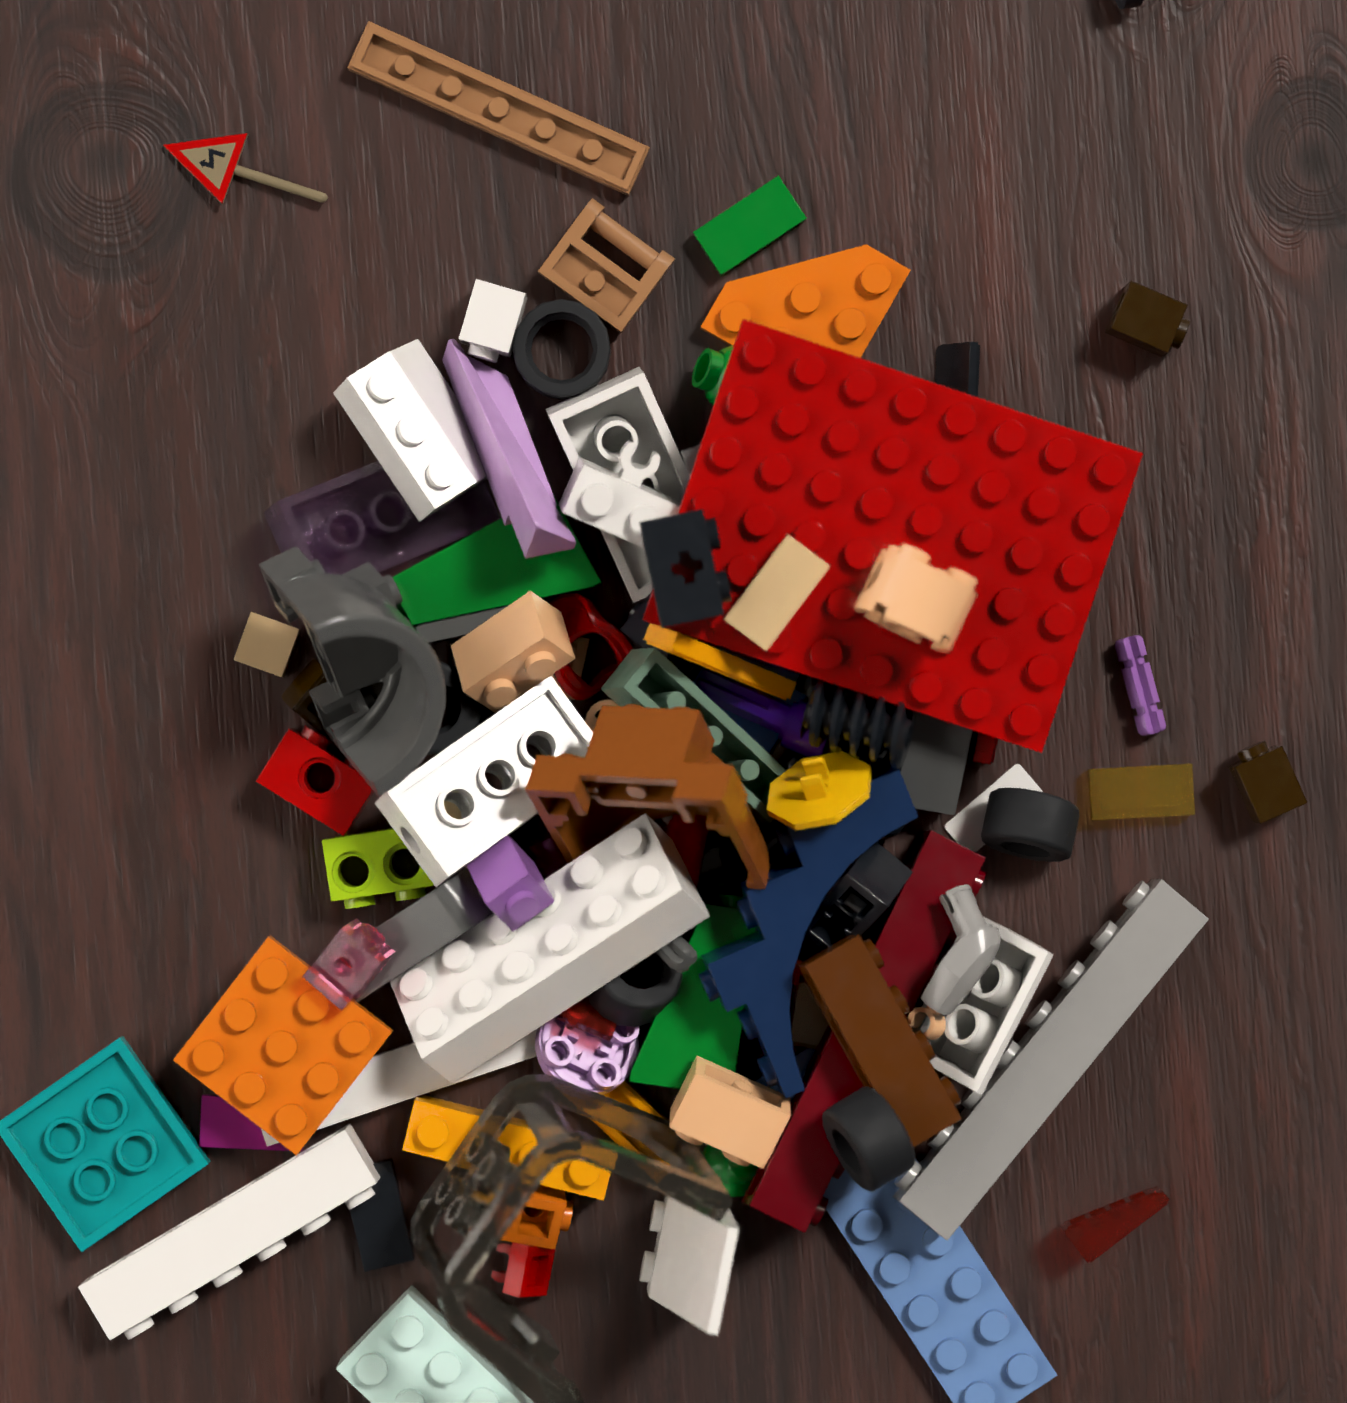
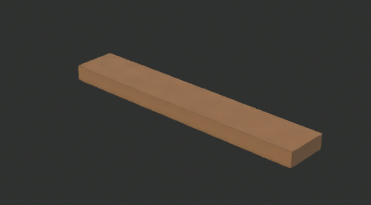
(498, 108)

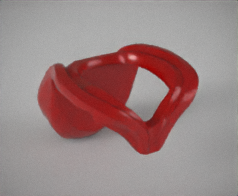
(580, 619)

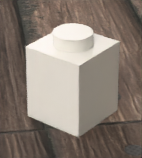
(492, 320)

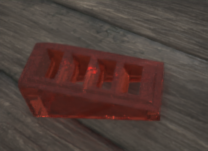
(1105, 1226)

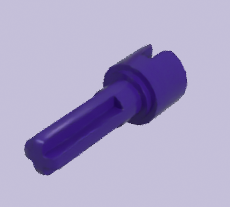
(761, 710)

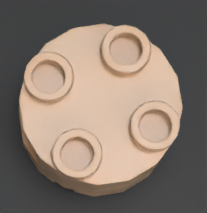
(916, 598)

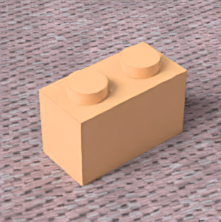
(512, 651)
(729, 1113)

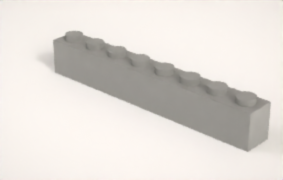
(1050, 1056)

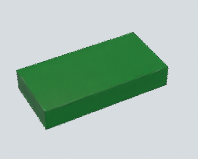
(749, 226)

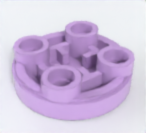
(585, 1057)

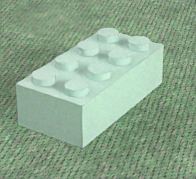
(419, 1359)

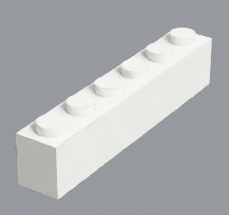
(229, 1233)

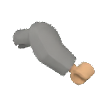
(963, 964)

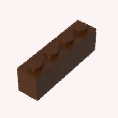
(877, 1036)

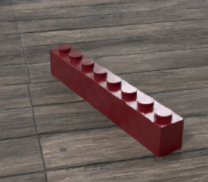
(909, 942)

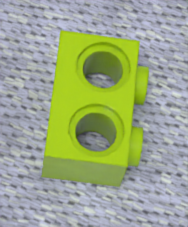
(377, 851)

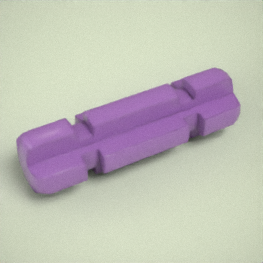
(1140, 685)

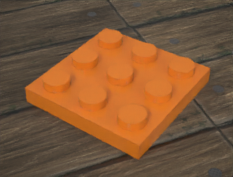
(281, 1047)

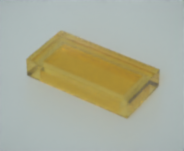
(1141, 791)

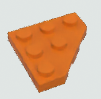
(822, 300)

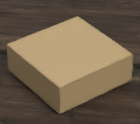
(267, 644)

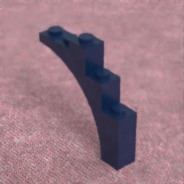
(761, 965)

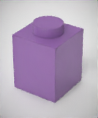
(510, 883)

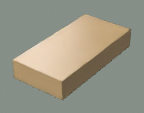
(776, 592)

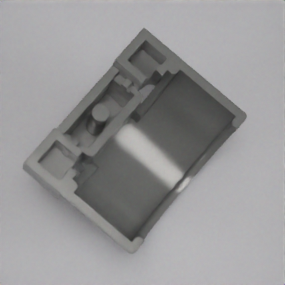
(358, 644)

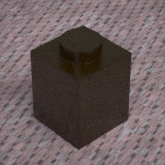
(1148, 319)
(1266, 781)

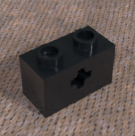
(674, 598)
(858, 897)

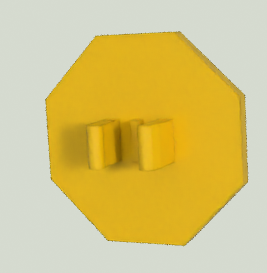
(819, 790)

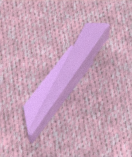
(507, 454)

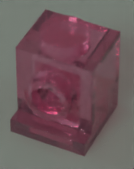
(345, 980)

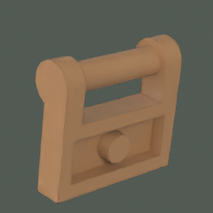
(597, 280)

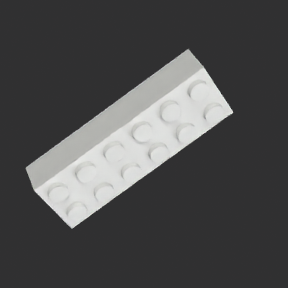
(504, 984)

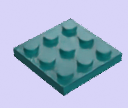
(102, 1143)

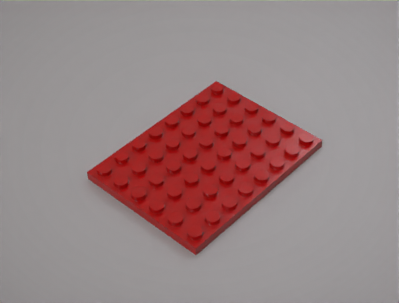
(881, 459)

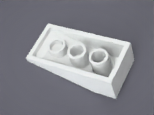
(596, 429)
(690, 1262)

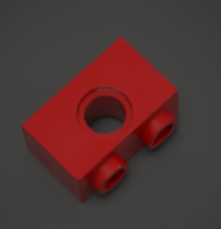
(288, 777)

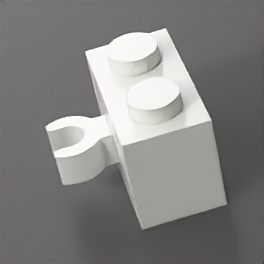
(616, 500)

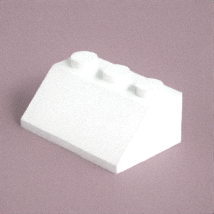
(413, 427)
(990, 1012)

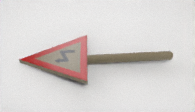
(216, 162)

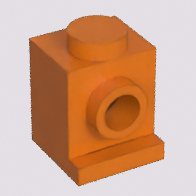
(543, 1221)

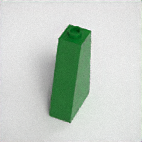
(489, 573)
(691, 1022)

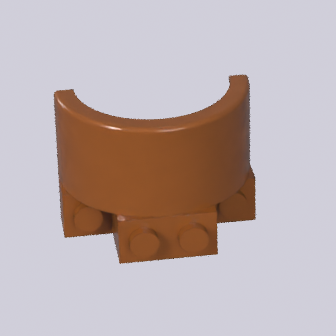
(641, 765)

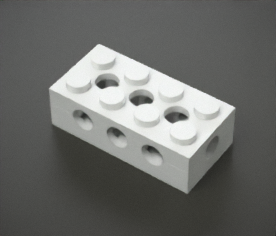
(458, 776)

